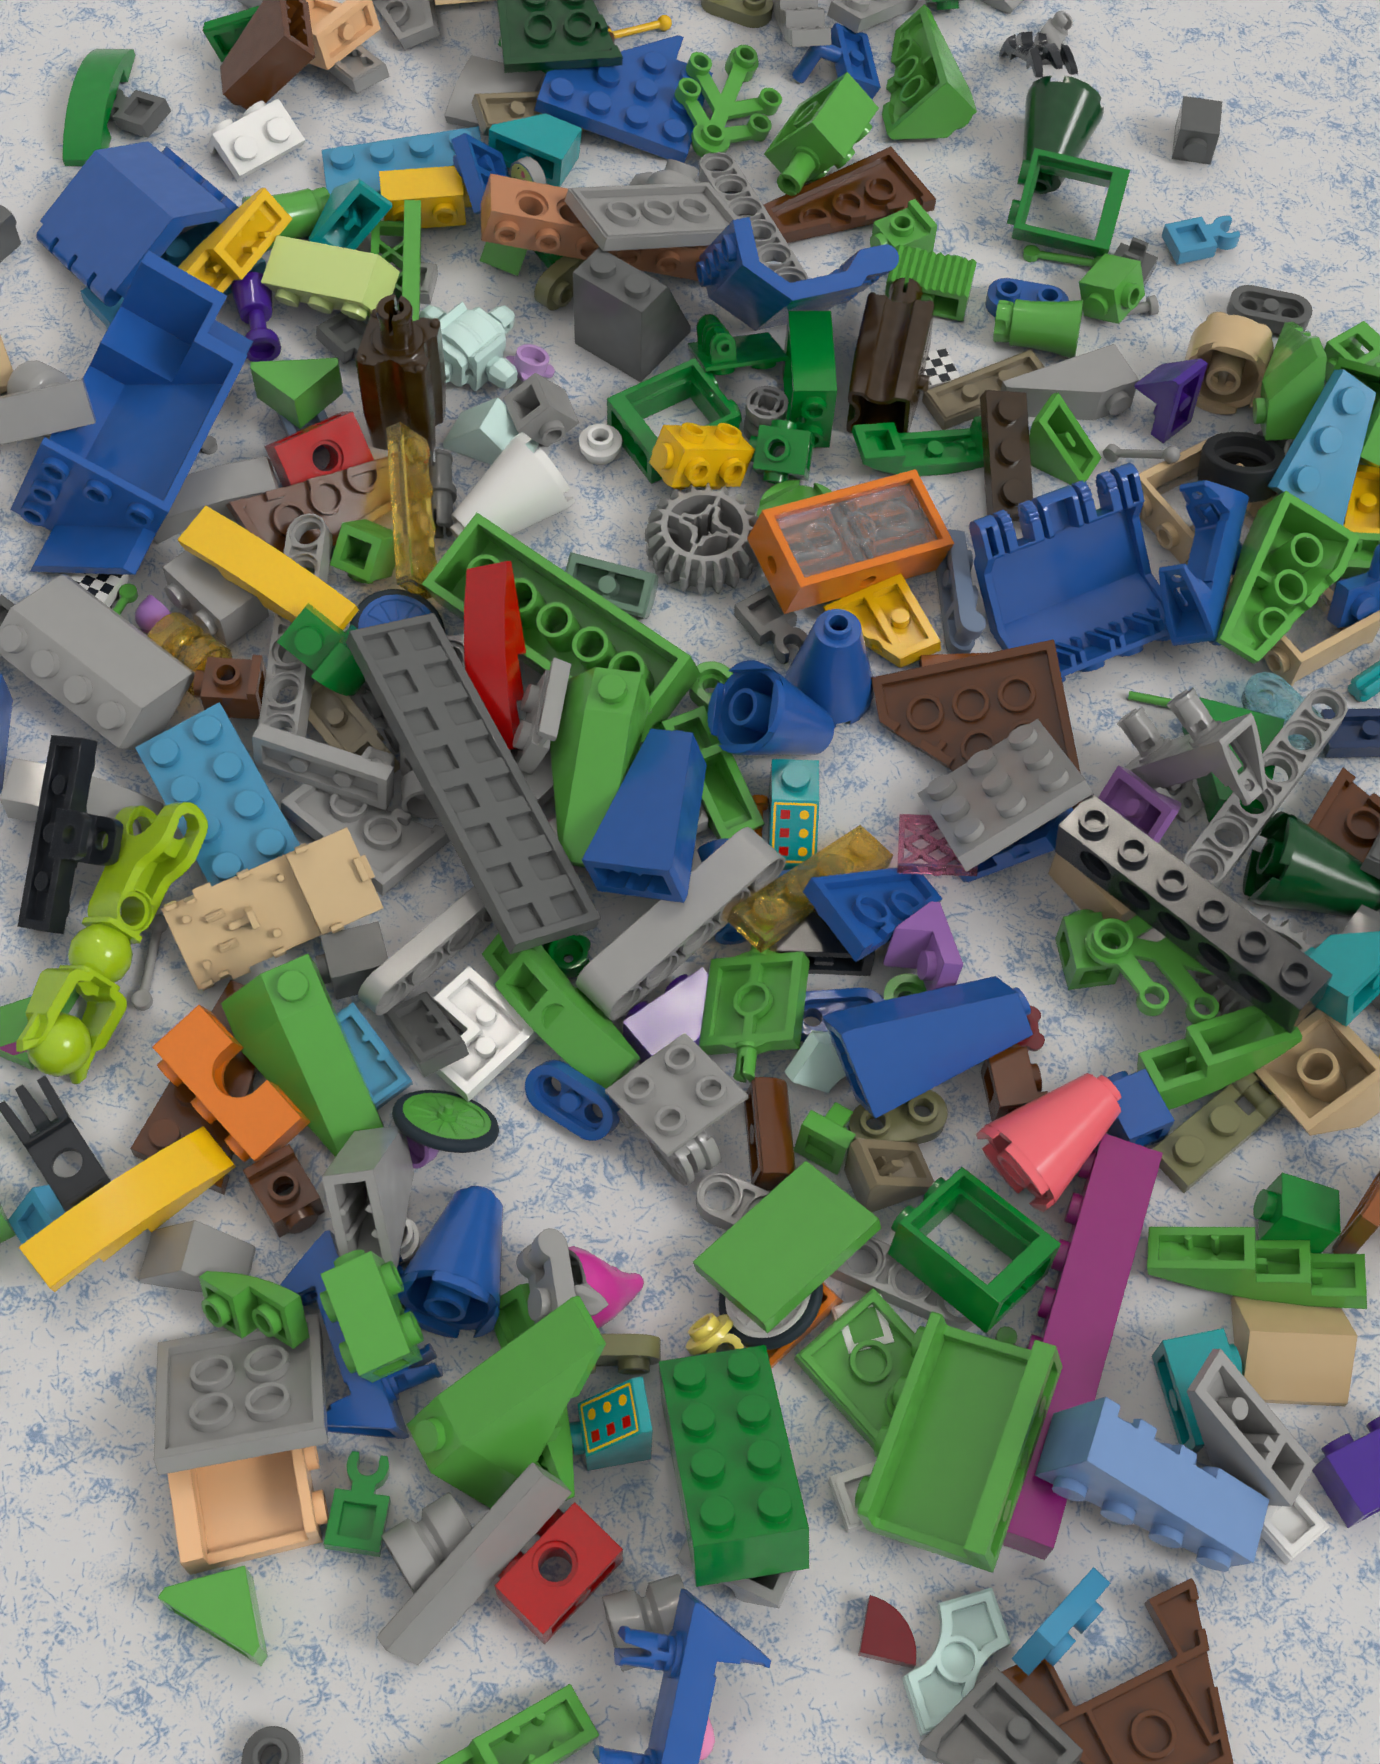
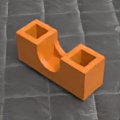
(198, 1055)

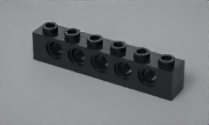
(1192, 913)

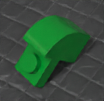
(324, 650)

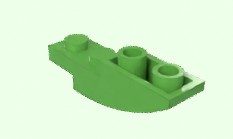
(561, 1013)

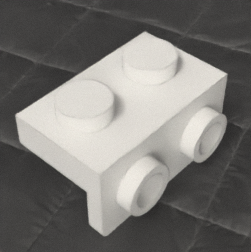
(256, 138)

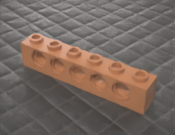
(540, 220)

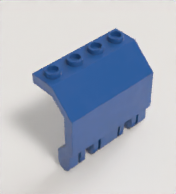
(762, 297)
(1073, 573)

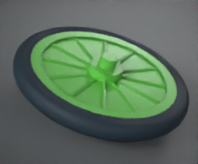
(445, 1121)

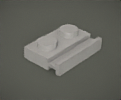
(543, 715)

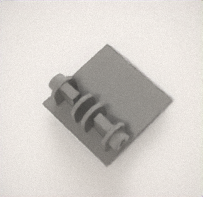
(675, 1095)

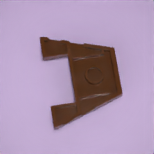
(1155, 1717)

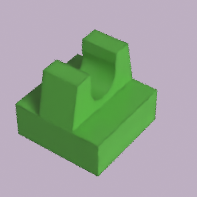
(826, 1138)

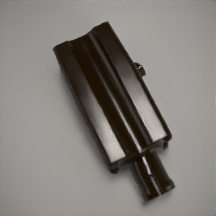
(891, 357)
(401, 372)

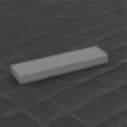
(473, 1564)

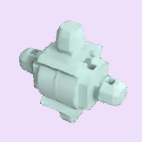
(475, 345)

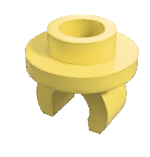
(710, 1333)

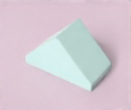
(483, 432)

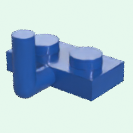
(849, 53)
(1356, 596)

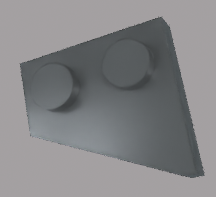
(998, 1727)

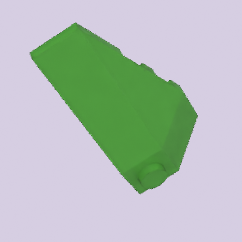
(927, 85)
(1290, 383)
(1281, 573)
(594, 750)
(301, 1046)
(509, 1406)

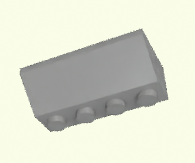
(94, 662)

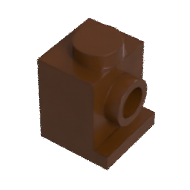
(233, 683)
(1010, 1081)
(273, 1176)

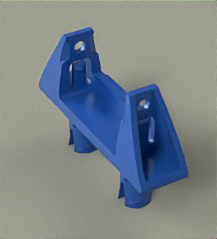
(1215, 551)
(371, 1406)
(688, 1680)

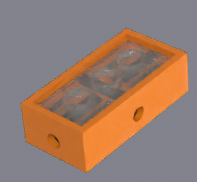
(849, 540)

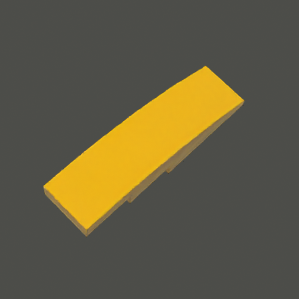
(238, 242)
(262, 569)
(127, 1207)

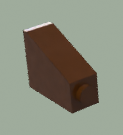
(268, 52)

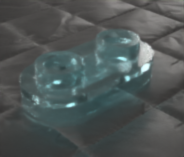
(1282, 701)

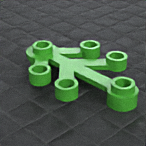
(711, 134)
(1164, 954)

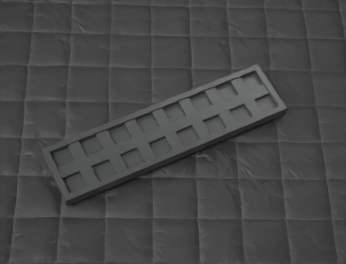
(473, 783)

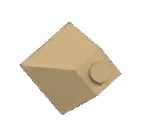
(1326, 1078)

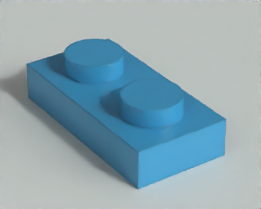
(1075, 1611)

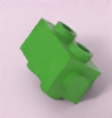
(366, 1304)

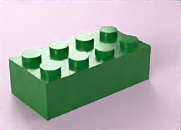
(733, 1466)

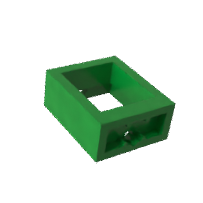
(1076, 169)
(810, 373)
(662, 391)
(993, 1219)

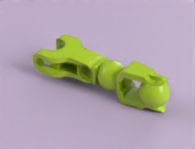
(103, 950)

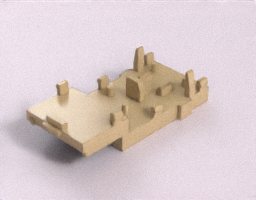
(272, 908)

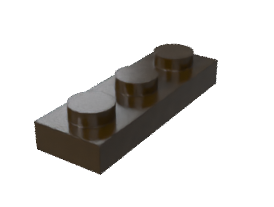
(1006, 451)

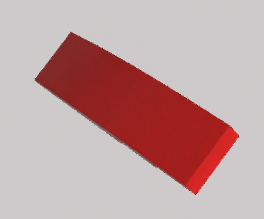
(493, 643)

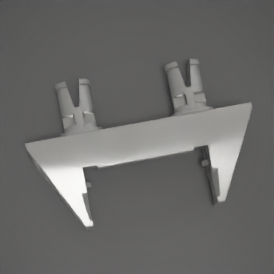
(1195, 755)

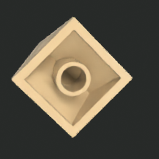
(1294, 1351)

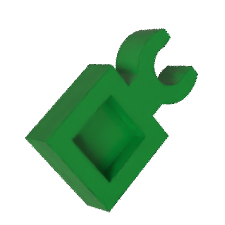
(359, 1514)

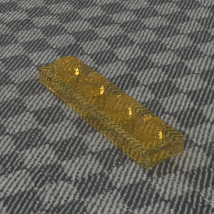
(411, 508)
(783, 905)

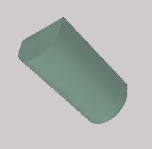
(621, 585)

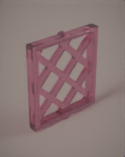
(933, 867)

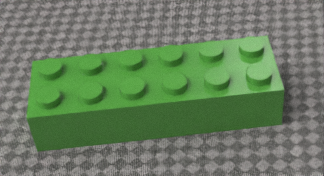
(566, 618)

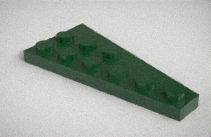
(554, 35)

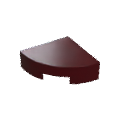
(887, 1635)

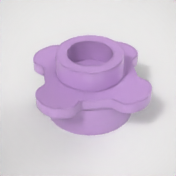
(531, 360)

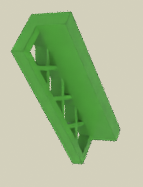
(409, 248)

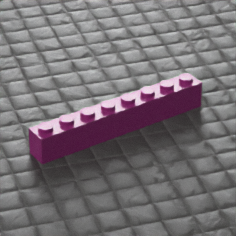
(1085, 1308)

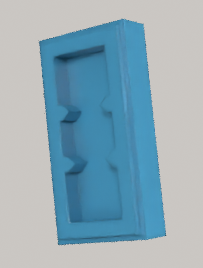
(377, 1064)

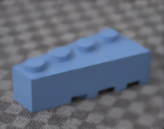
(1151, 1485)

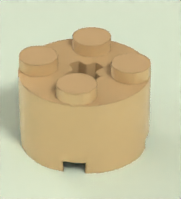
(1236, 360)

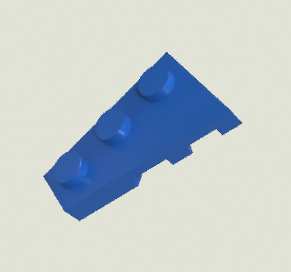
(868, 905)

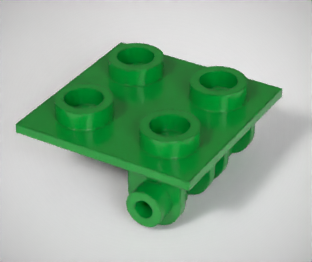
(722, 353)

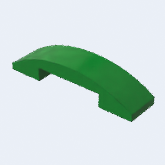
(92, 103)
(926, 451)

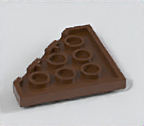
(976, 702)

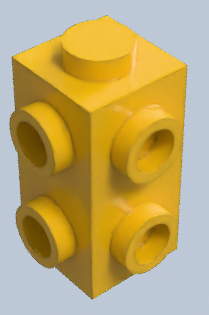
(438, 188)
(701, 455)

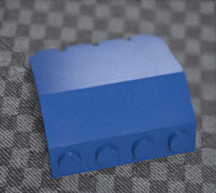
(121, 208)

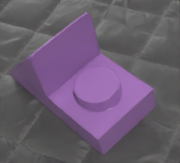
(1139, 803)
(926, 945)

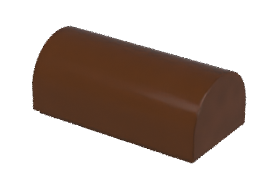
(769, 1132)

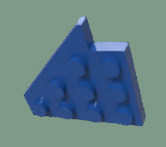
(628, 100)

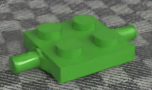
(754, 1006)

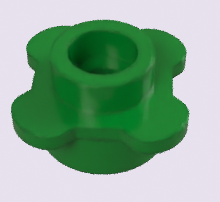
(574, 946)

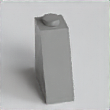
(370, 1192)

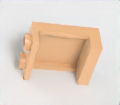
(340, 28)
(246, 1509)

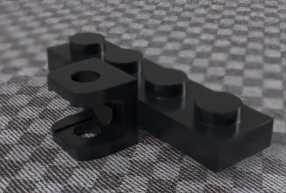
(64, 835)

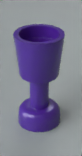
(255, 308)

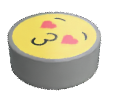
(527, 169)

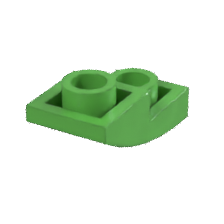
(249, 1303)

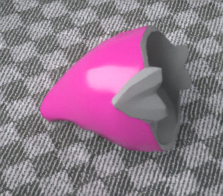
(602, 1286)

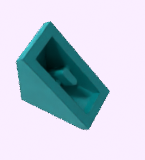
(350, 215)

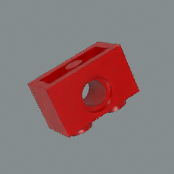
(338, 434)
(547, 1604)

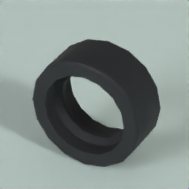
(1258, 456)

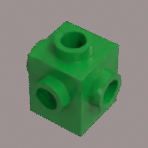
(795, 460)

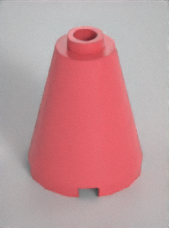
(1051, 1137)

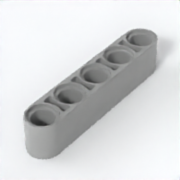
(676, 930)

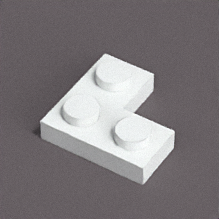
(490, 1028)

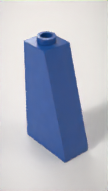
(652, 822)
(924, 1038)

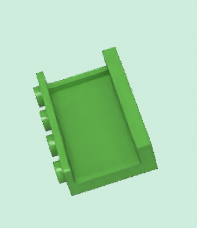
(958, 1443)

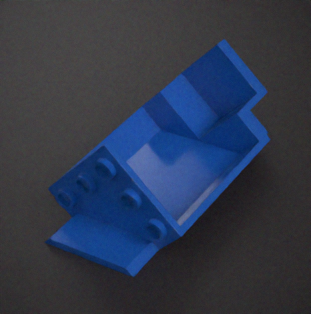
(153, 402)

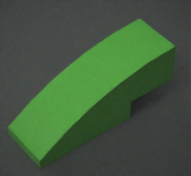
(724, 790)
(1215, 1054)

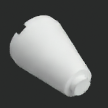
(515, 490)

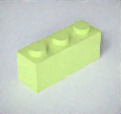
(328, 277)

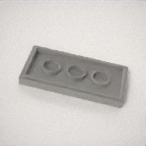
(650, 215)

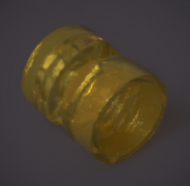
(187, 642)

